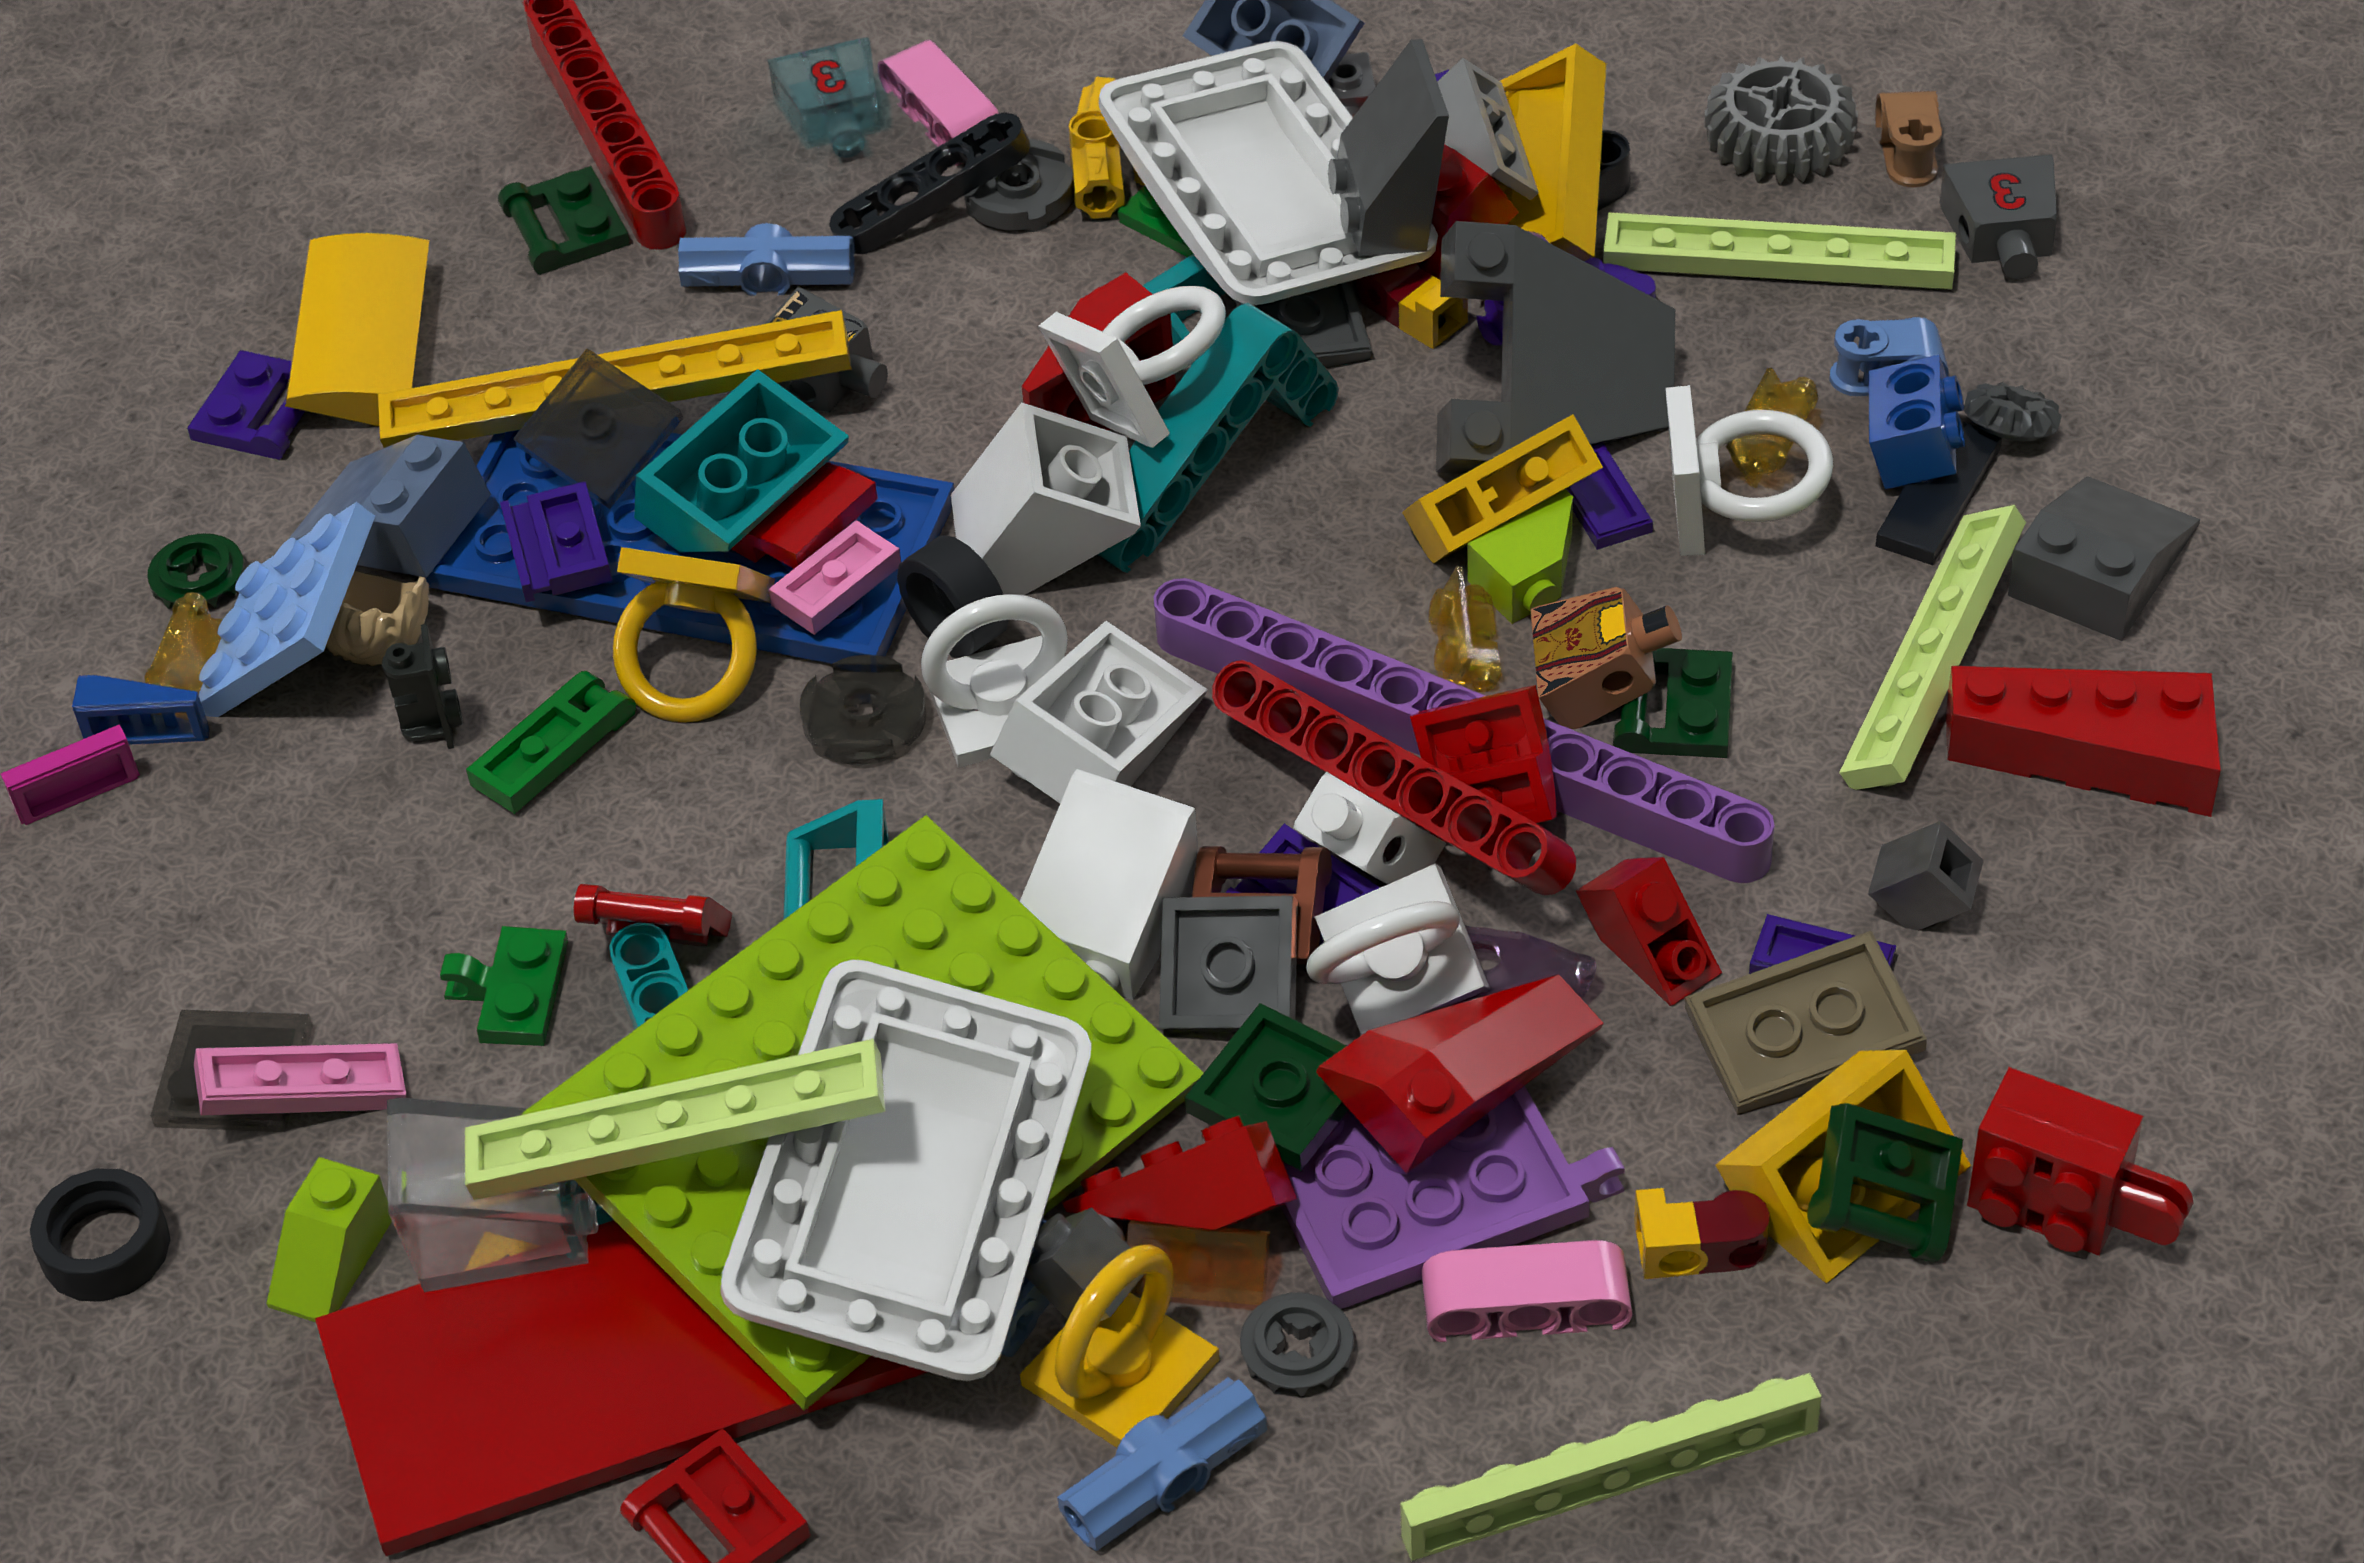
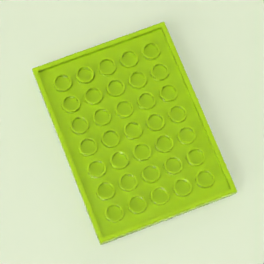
(908, 908)

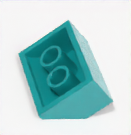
(734, 467)

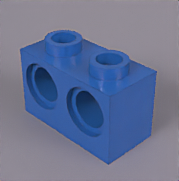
(1914, 421)

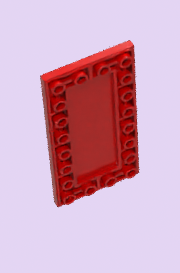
(541, 1388)

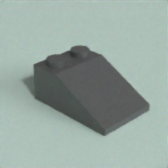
(1393, 159)
(2098, 555)

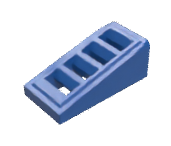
(109, 701)

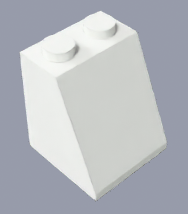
(1045, 498)
(1107, 874)

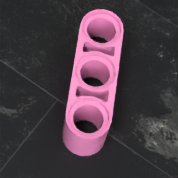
(934, 91)
(1526, 1289)

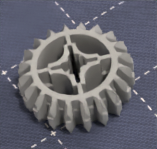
(1780, 119)

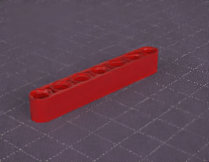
(607, 122)
(1411, 788)

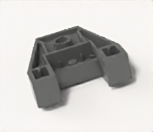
(1568, 346)

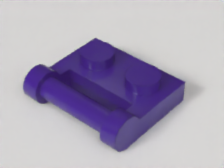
(241, 404)

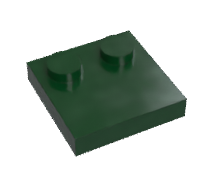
(1273, 1078)

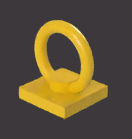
(691, 586)
(1125, 1365)

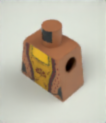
(1597, 653)

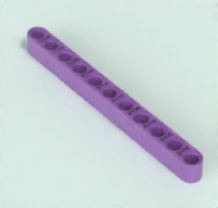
(1590, 777)

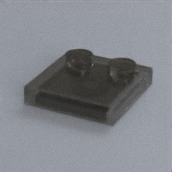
(177, 1094)

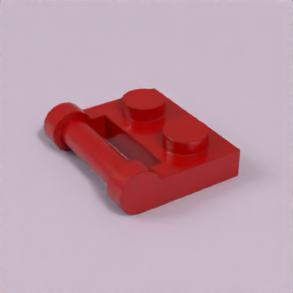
(687, 919)
(729, 1499)

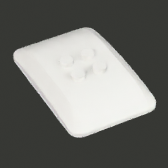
(1242, 168)
(919, 1218)

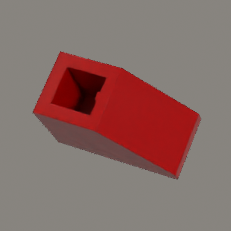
(1650, 926)

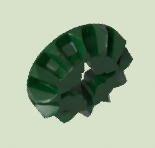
(181, 557)

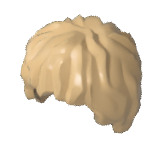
(377, 616)

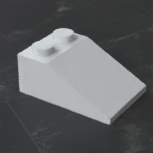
(1096, 712)

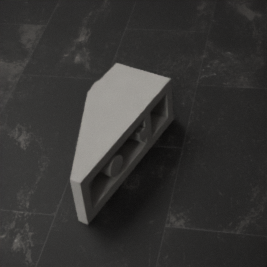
(1484, 126)

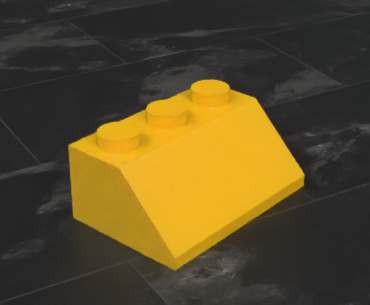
(1786, 1155)

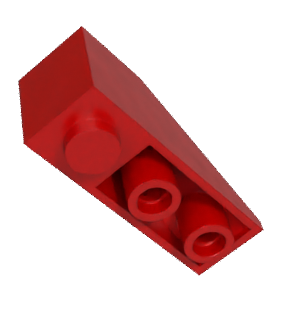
(1203, 1187)

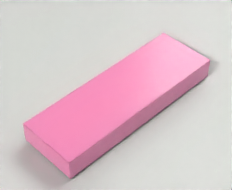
(297, 1078)

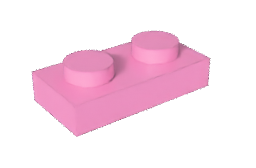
(835, 577)

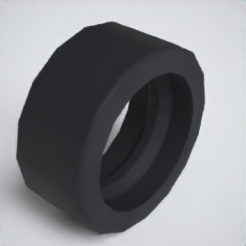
(941, 581)
(113, 1273)

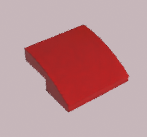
(810, 516)
(1494, 747)

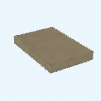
(1801, 1021)

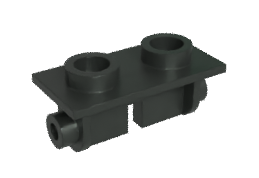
(416, 684)

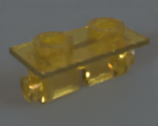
(1765, 452)
(1465, 634)
(185, 645)

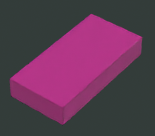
(70, 775)

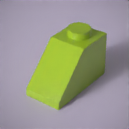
(1524, 558)
(327, 1239)

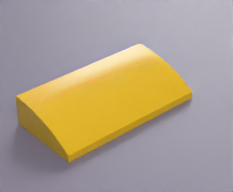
(1560, 126)
(357, 323)

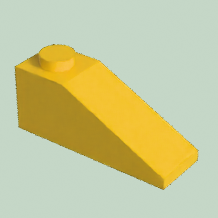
(1501, 488)

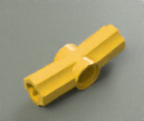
(1095, 156)

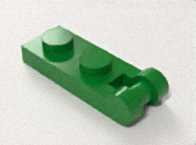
(549, 741)

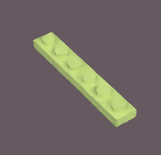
(1781, 250)
(1932, 644)
(674, 1119)
(1609, 1466)

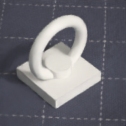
(1112, 377)
(1698, 469)
(980, 689)
(1398, 951)

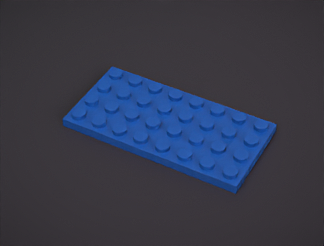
(483, 565)

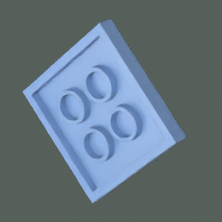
(284, 610)

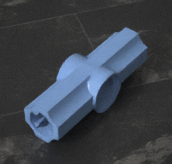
(766, 260)
(1162, 1462)

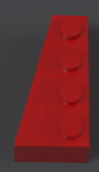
(2091, 728)

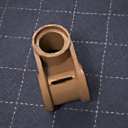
(1909, 135)

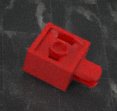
(2069, 1169)

